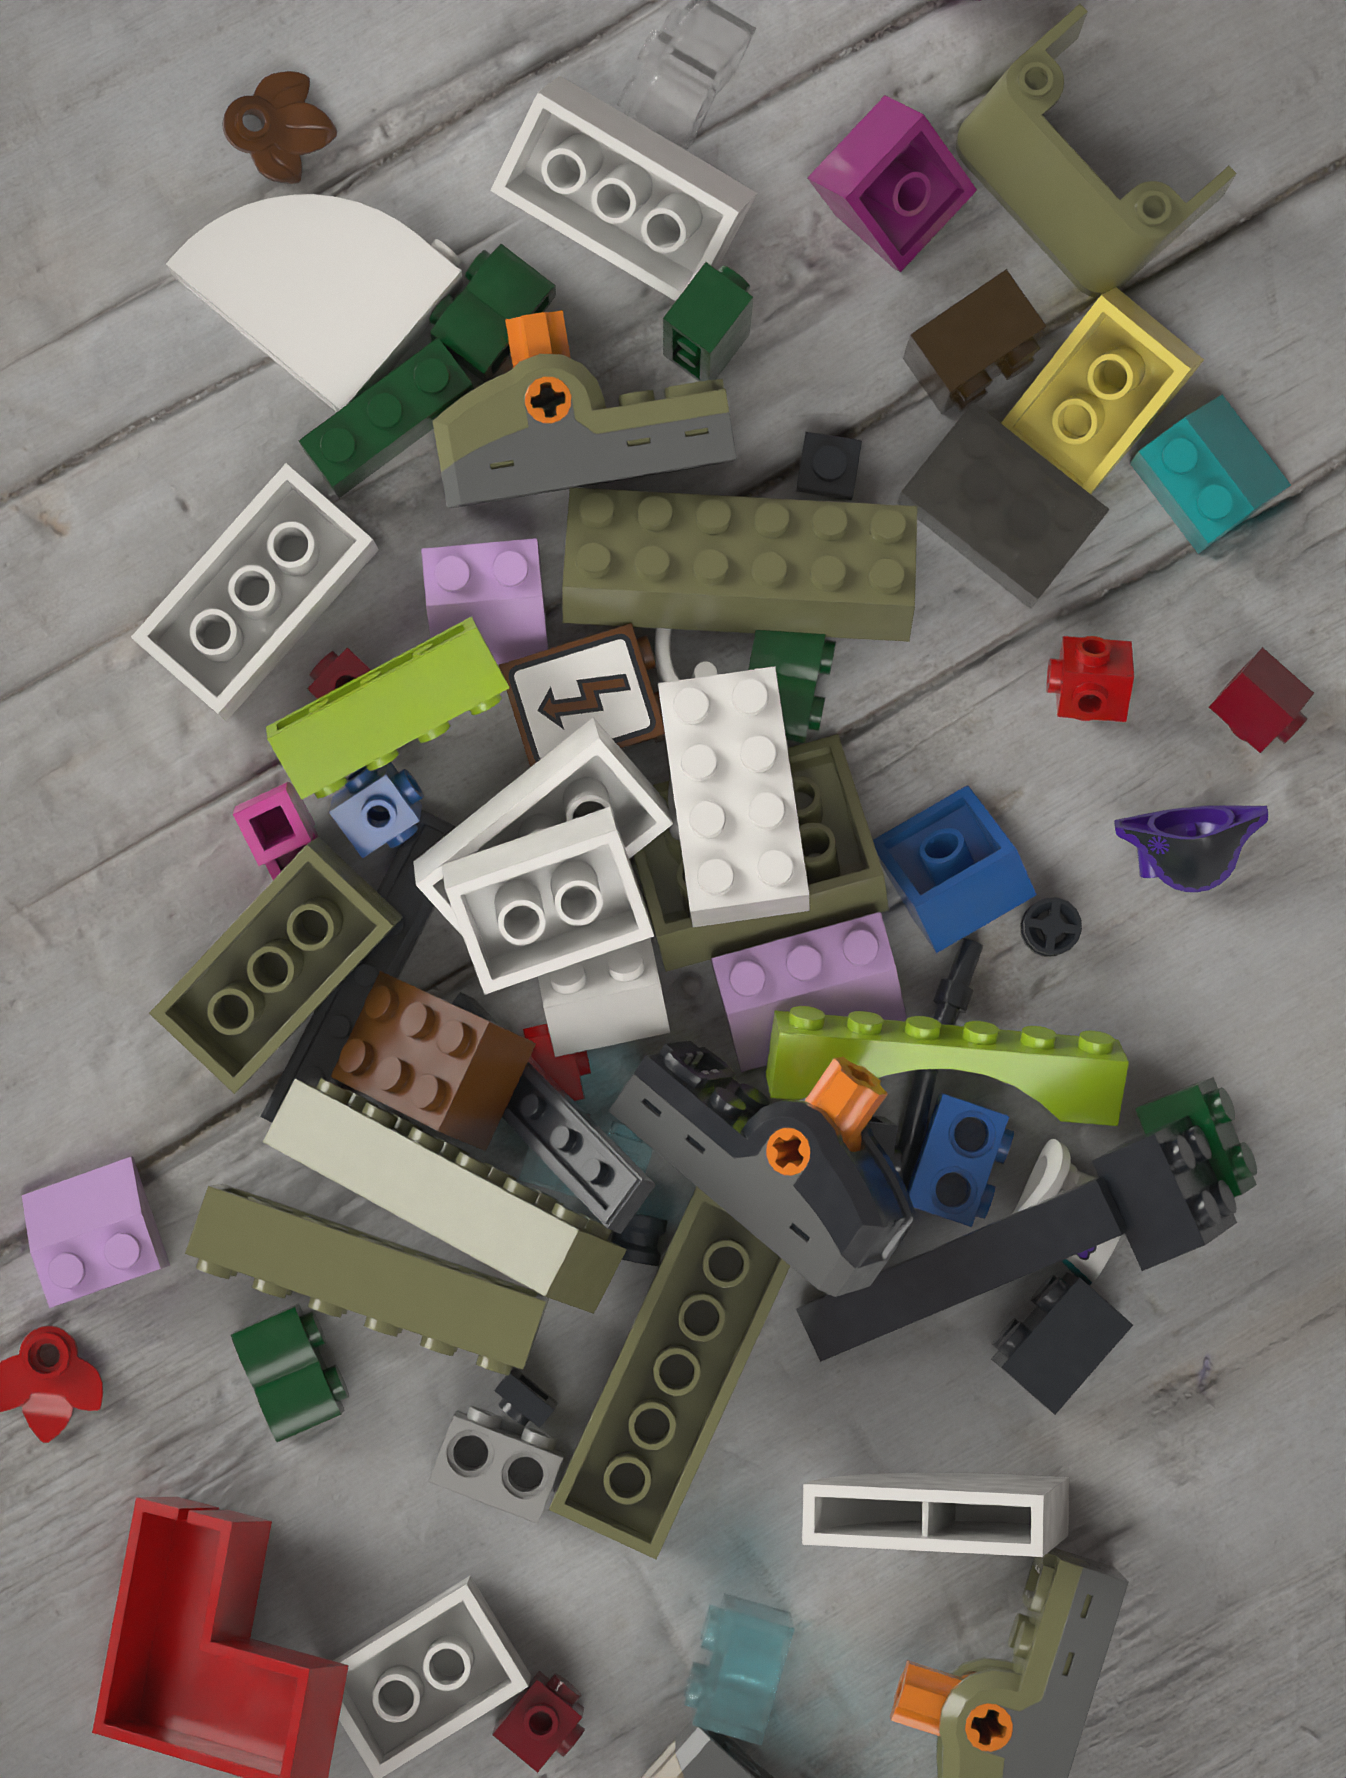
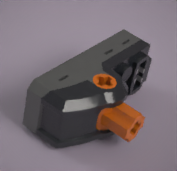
(788, 1171)

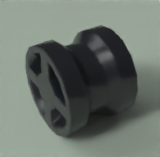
(1060, 927)
(641, 1239)

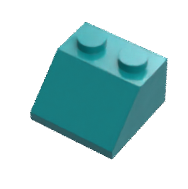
(1209, 473)

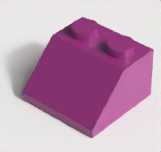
(893, 182)

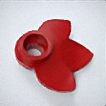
(46, 1390)

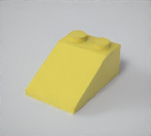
(1102, 389)

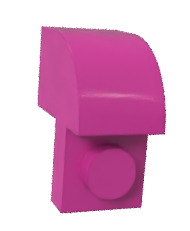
(275, 826)

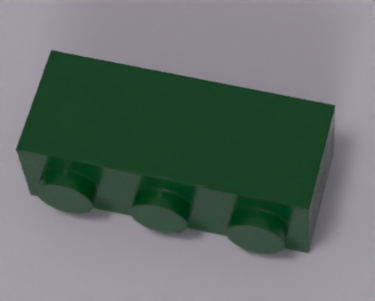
(708, 322)
(386, 418)

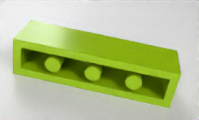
(387, 709)

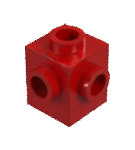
(1092, 678)

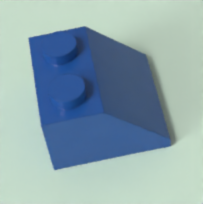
(953, 868)

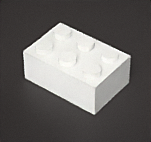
(547, 900)
(427, 1677)

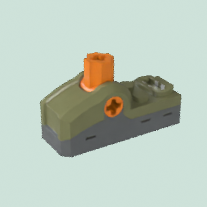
(504, 449)
(1037, 1697)

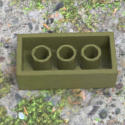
(275, 964)

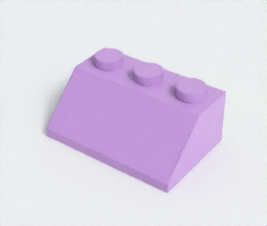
(827, 968)

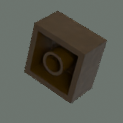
(974, 343)

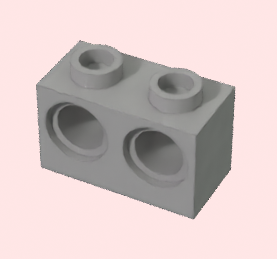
(492, 1480)

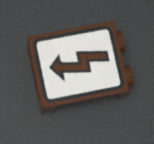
(583, 680)

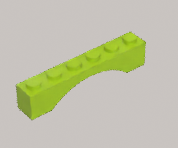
(1068, 1074)

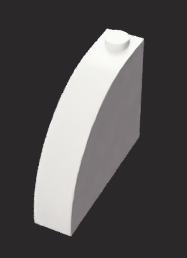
(320, 286)
(938, 1512)

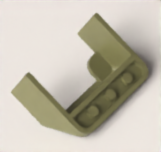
(1054, 191)

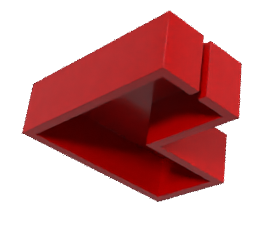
(184, 1659)

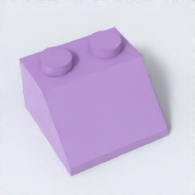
(494, 585)
(92, 1232)

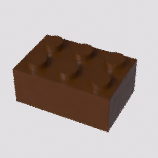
(433, 1061)

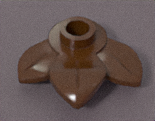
(287, 123)

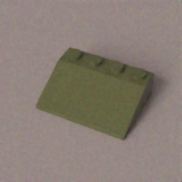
(838, 860)

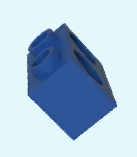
(942, 1155)

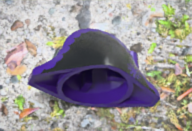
(1191, 845)

